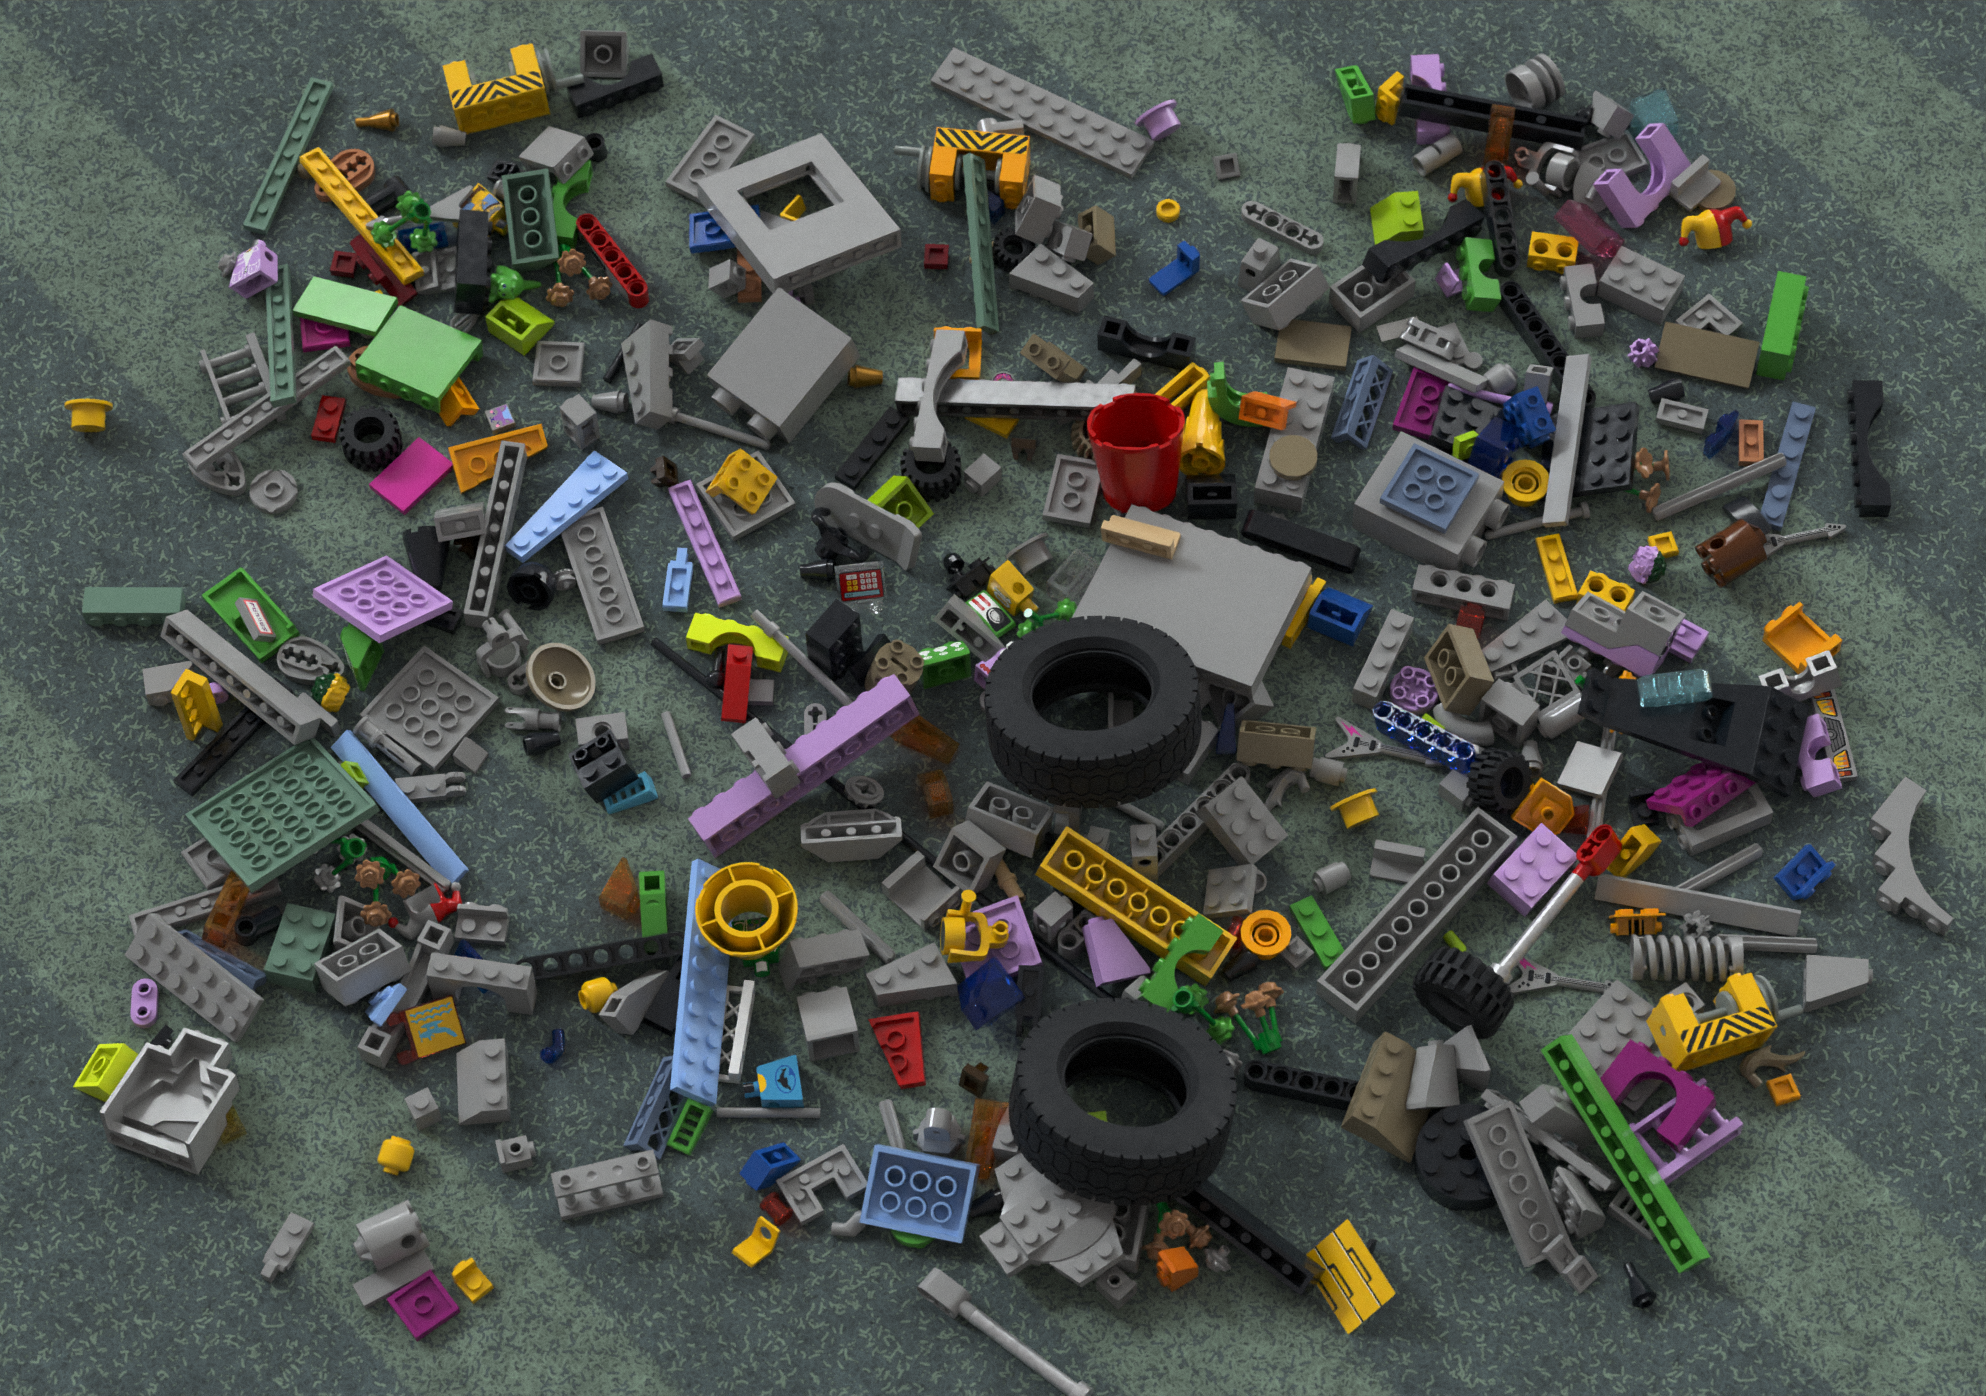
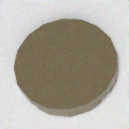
(1722, 195)
(1293, 457)

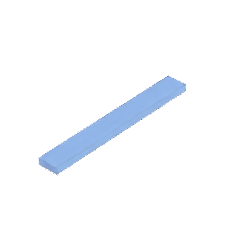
(401, 809)

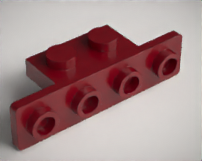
(381, 272)

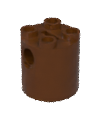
(1732, 552)

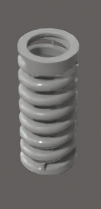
(1640, 946)

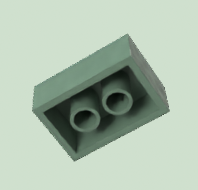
(301, 941)

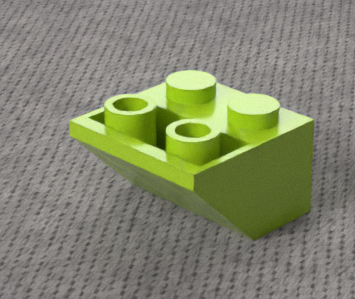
(518, 324)

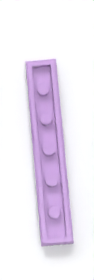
(704, 543)

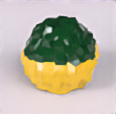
(330, 691)

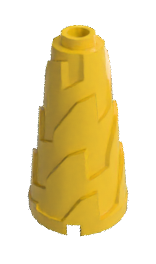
(1202, 439)

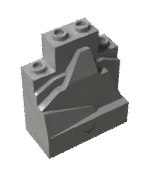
(173, 1101)

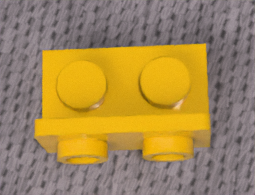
(1389, 98)

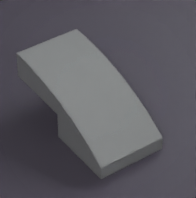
(1569, 1264)

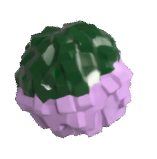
(1647, 565)

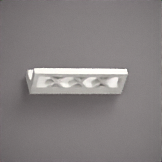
(741, 1030)

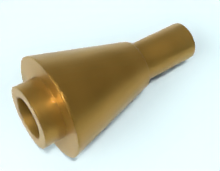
(384, 120)

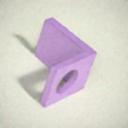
(1449, 280)

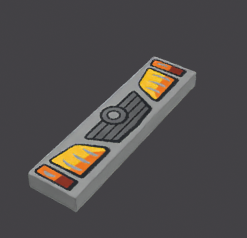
(1839, 751)

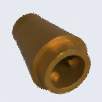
(863, 376)

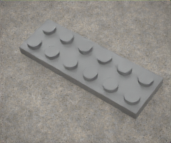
(601, 578)
(194, 977)
(1558, 1149)
(1516, 1180)

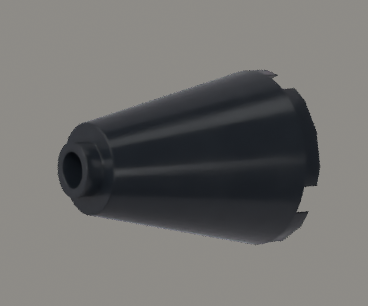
(427, 555)

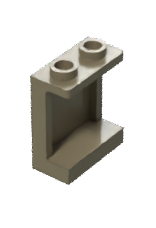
(1053, 360)

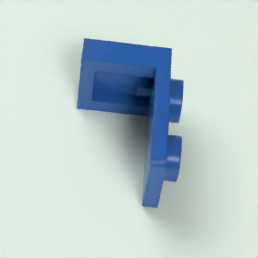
(1178, 270)

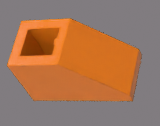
(1175, 1268)

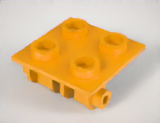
(1649, 918)

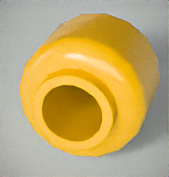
(596, 993)
(396, 1155)

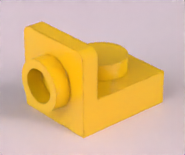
(471, 1280)

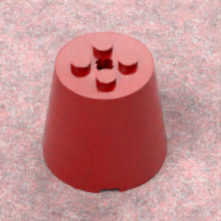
(1137, 450)

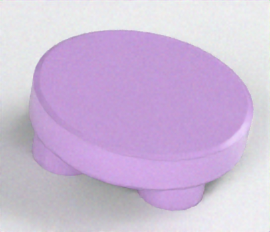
(1414, 690)

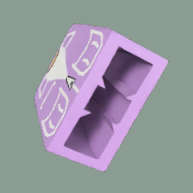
(254, 270)

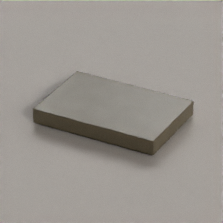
(1313, 345)

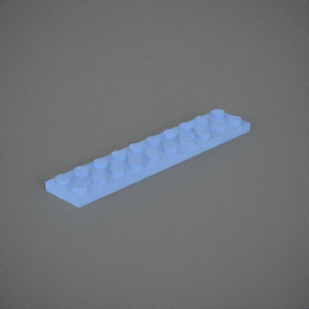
(699, 1005)

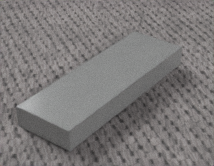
(392, 1278)

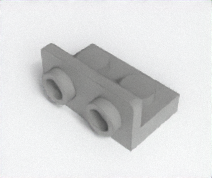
(482, 923)

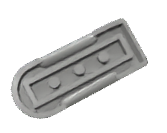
(870, 524)

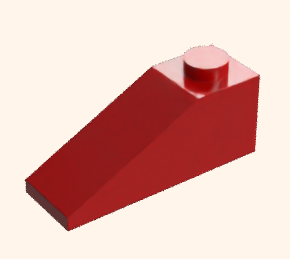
(736, 683)

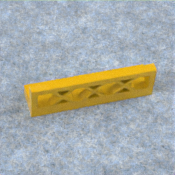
(195, 704)

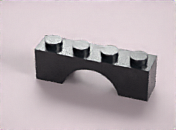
(592, 97)
(1121, 339)

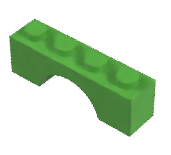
(561, 195)
(1197, 937)

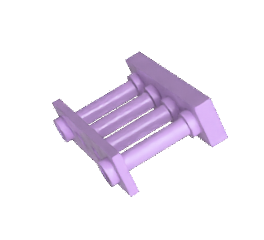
(1687, 1158)

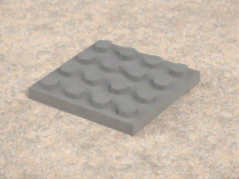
(430, 708)
(1609, 1027)

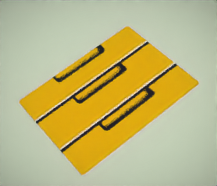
(1351, 1277)

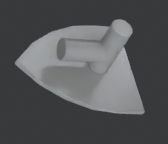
(1583, 187)

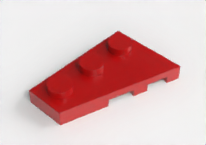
(903, 1047)

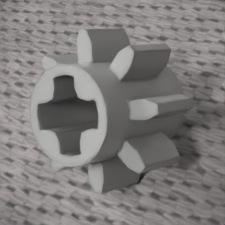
(1691, 921)

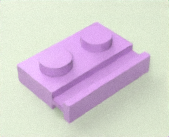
(1688, 641)

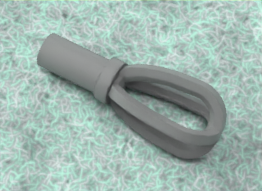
(472, 317)

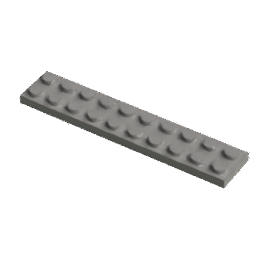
(1042, 113)

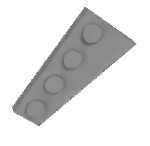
(1526, 638)

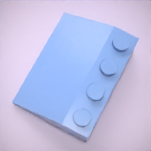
(919, 1193)

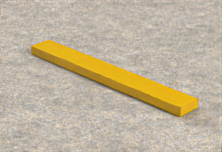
(358, 213)

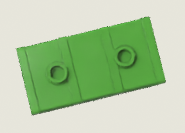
(223, 599)

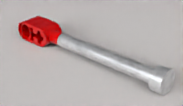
(1594, 858)

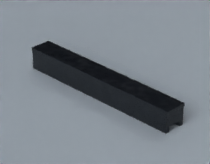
(1475, 113)

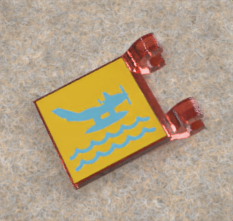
(429, 1028)

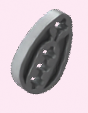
(220, 481)
(312, 650)

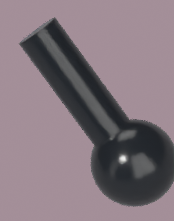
(716, 678)

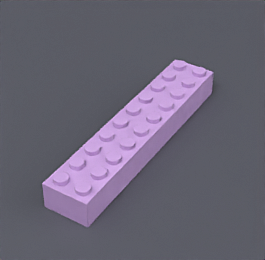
(816, 755)

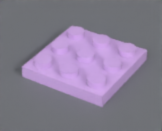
(1020, 945)

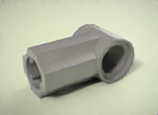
(1006, 127)

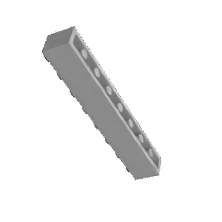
(499, 522)
(240, 677)

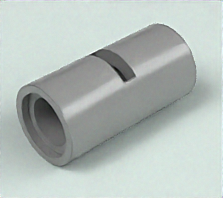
(1436, 154)

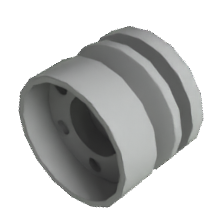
(1535, 82)

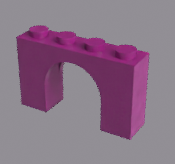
(1693, 1102)

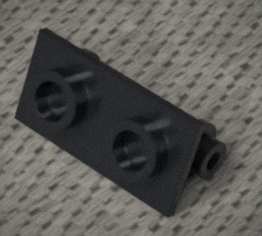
(978, 571)

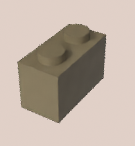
(1102, 227)

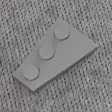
(767, 757)
(822, 955)
(911, 978)
(1553, 1112)

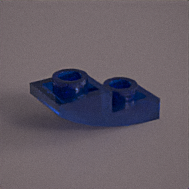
(1725, 427)

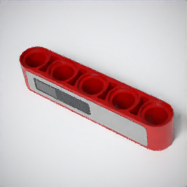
(610, 251)

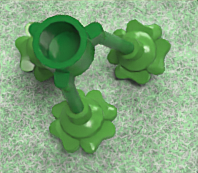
(411, 209)
(1193, 999)

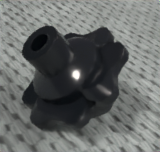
(1584, 112)

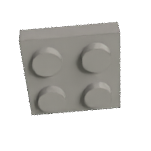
(1230, 891)

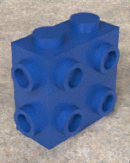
(1530, 414)

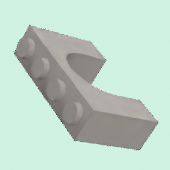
(513, 982)

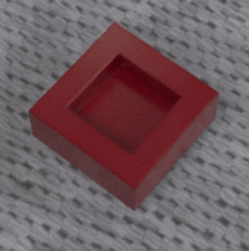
(936, 256)
(344, 264)

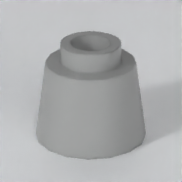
(1547, 683)

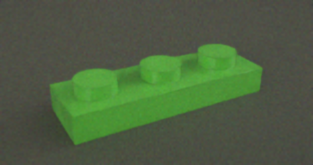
(1317, 931)

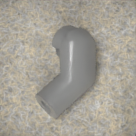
(850, 1228)

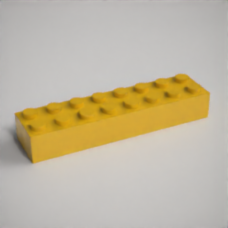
(1129, 899)

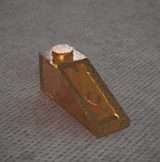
(1499, 134)
(926, 739)
(225, 911)
(984, 1125)

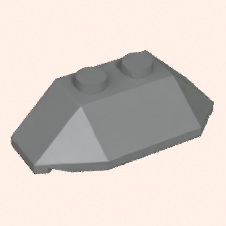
(851, 835)

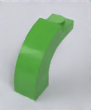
(1225, 399)

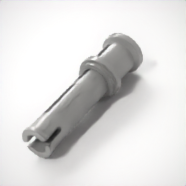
(378, 739)

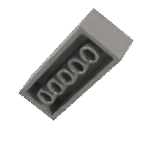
(1313, 398)

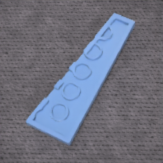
(574, 498)

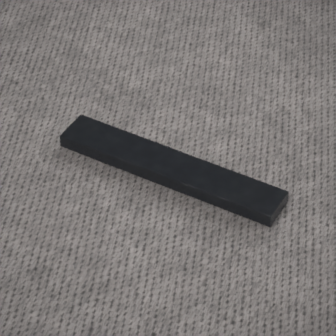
(220, 750)

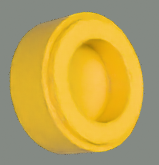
(1168, 210)

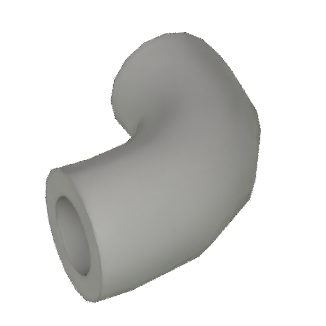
(1474, 732)

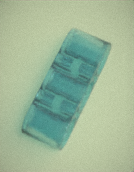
(1674, 688)

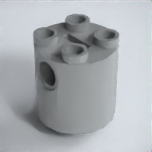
(390, 1236)

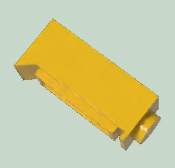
(1190, 375)

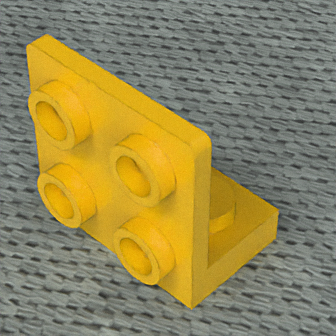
(743, 481)

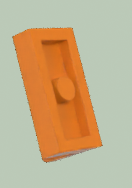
(1265, 409)

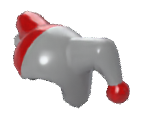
(426, 906)

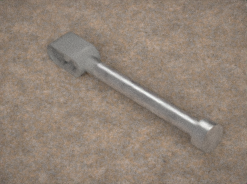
(955, 1300)

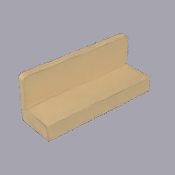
(1140, 536)

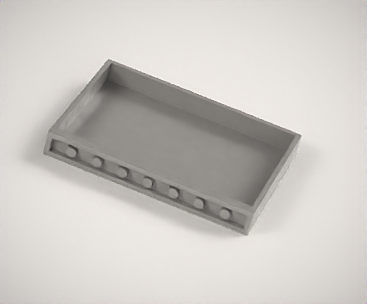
(1213, 598)

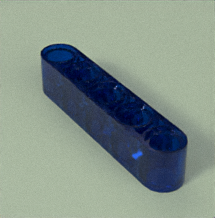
(1424, 736)

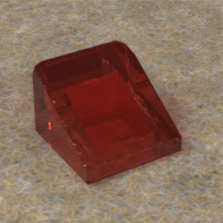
(1579, 822)

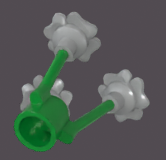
(350, 850)

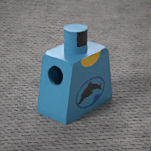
(777, 1084)

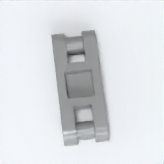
(1430, 338)

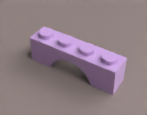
(1427, 72)

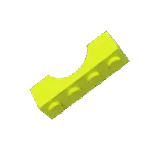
(709, 632)

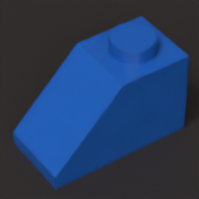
(768, 1165)

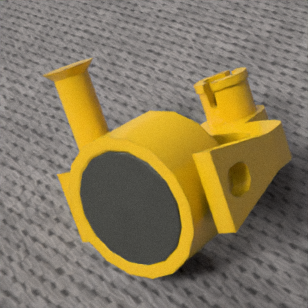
(954, 932)

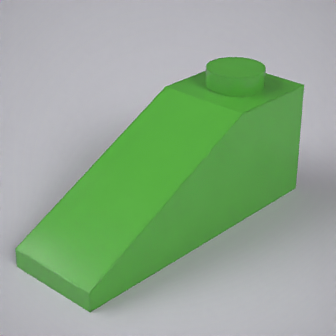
(1356, 94)

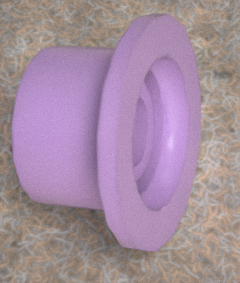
(1160, 120)

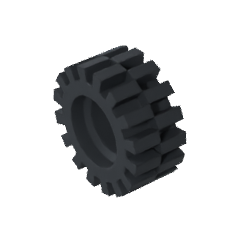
(1009, 238)

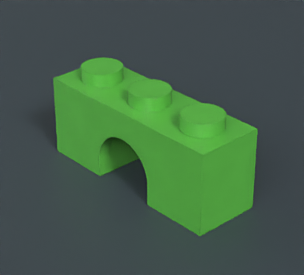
(1478, 291)

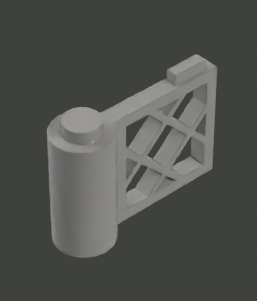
(1560, 714)

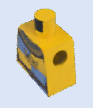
(484, 201)

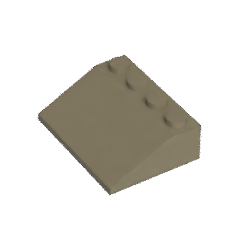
(1380, 1099)

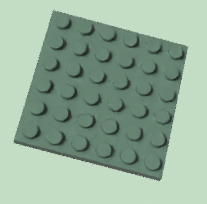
(282, 813)

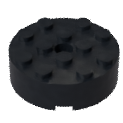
(1439, 1165)

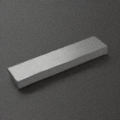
(1441, 368)

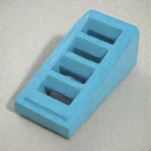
(633, 800)

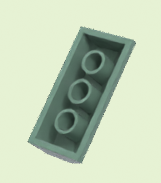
(530, 220)

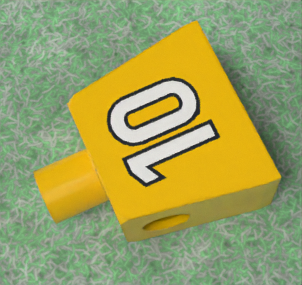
(1011, 589)

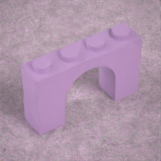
(1666, 164)

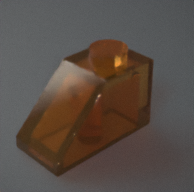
(936, 793)
(620, 892)

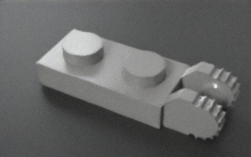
(432, 787)

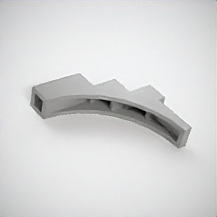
(1893, 859)

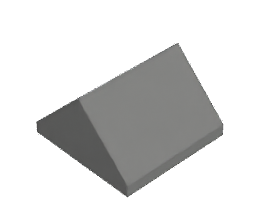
(603, 53)
(349, 923)

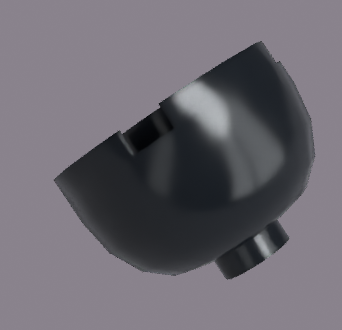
(533, 585)

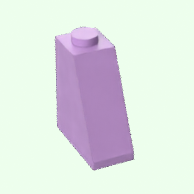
(1111, 953)

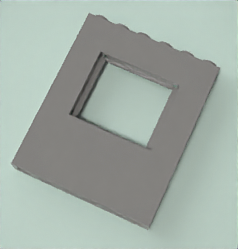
(810, 246)

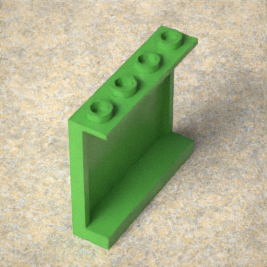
(417, 358)

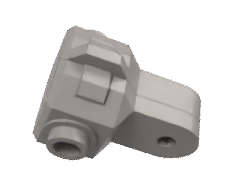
(939, 1134)

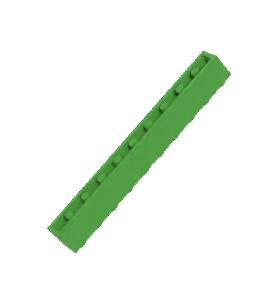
(1625, 1153)

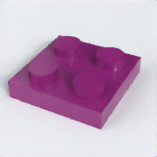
(423, 1305)

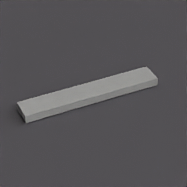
(198, 906)

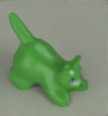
(509, 284)

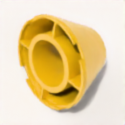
(740, 890)

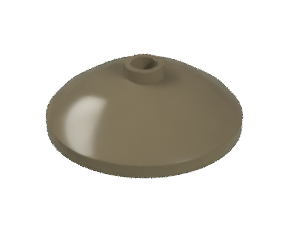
(564, 668)

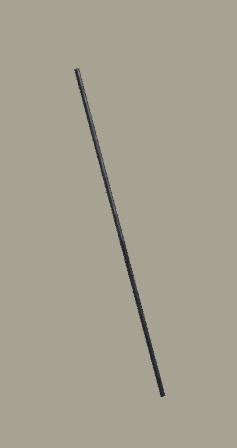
(906, 839)

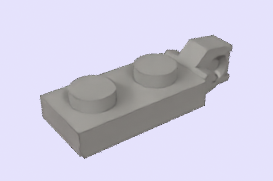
(286, 1246)

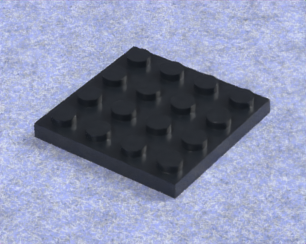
(1605, 450)

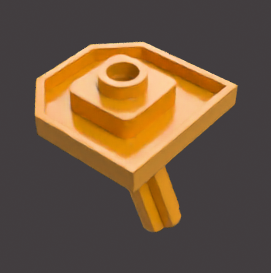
(1545, 805)

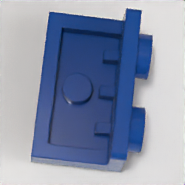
(1803, 873)

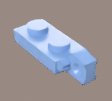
(678, 583)

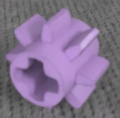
(1643, 353)

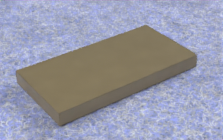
(1707, 355)

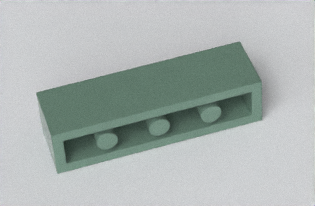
(131, 605)

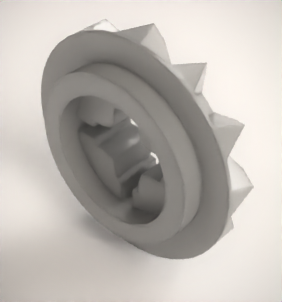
(858, 784)

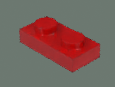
(328, 419)

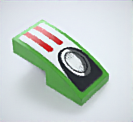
(991, 613)

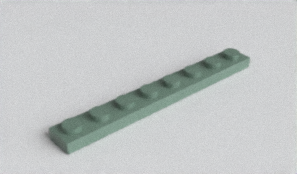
(287, 156)
(980, 243)
(281, 340)

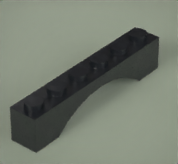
(1391, 258)
(1873, 491)

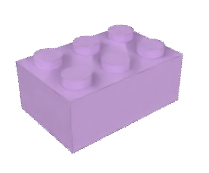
(1532, 869)

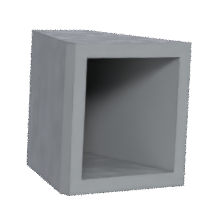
(828, 1023)

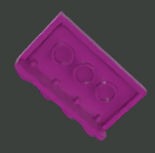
(1698, 792)

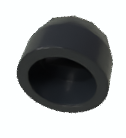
(953, 563)

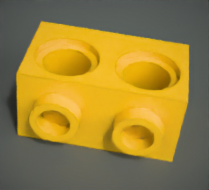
(1553, 248)
(1608, 590)

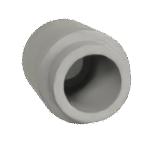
(1328, 771)
(1331, 877)

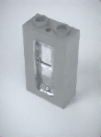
(1735, 818)

